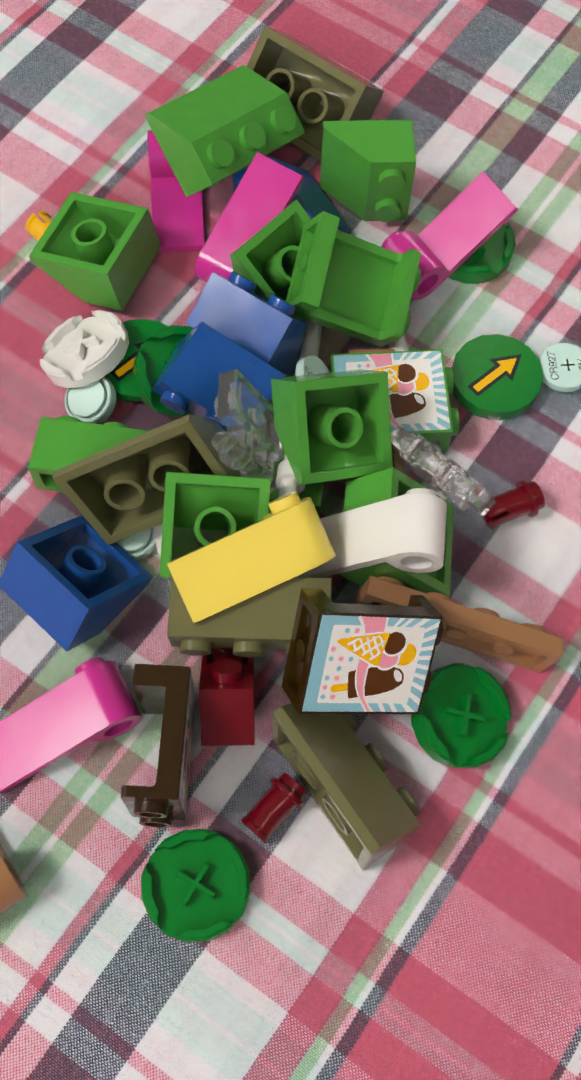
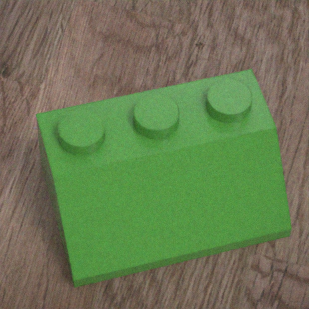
(223, 127)

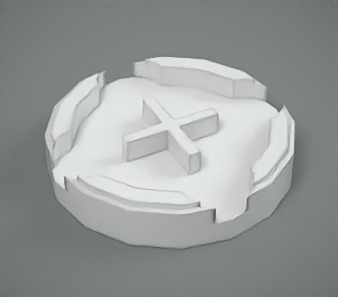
(84, 349)

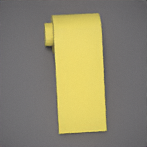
(253, 558)

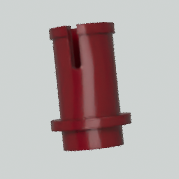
(515, 503)
(274, 806)

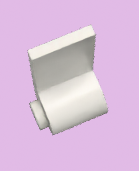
(397, 531)

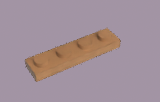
(473, 629)

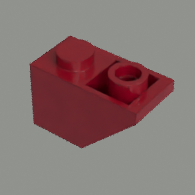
(226, 699)

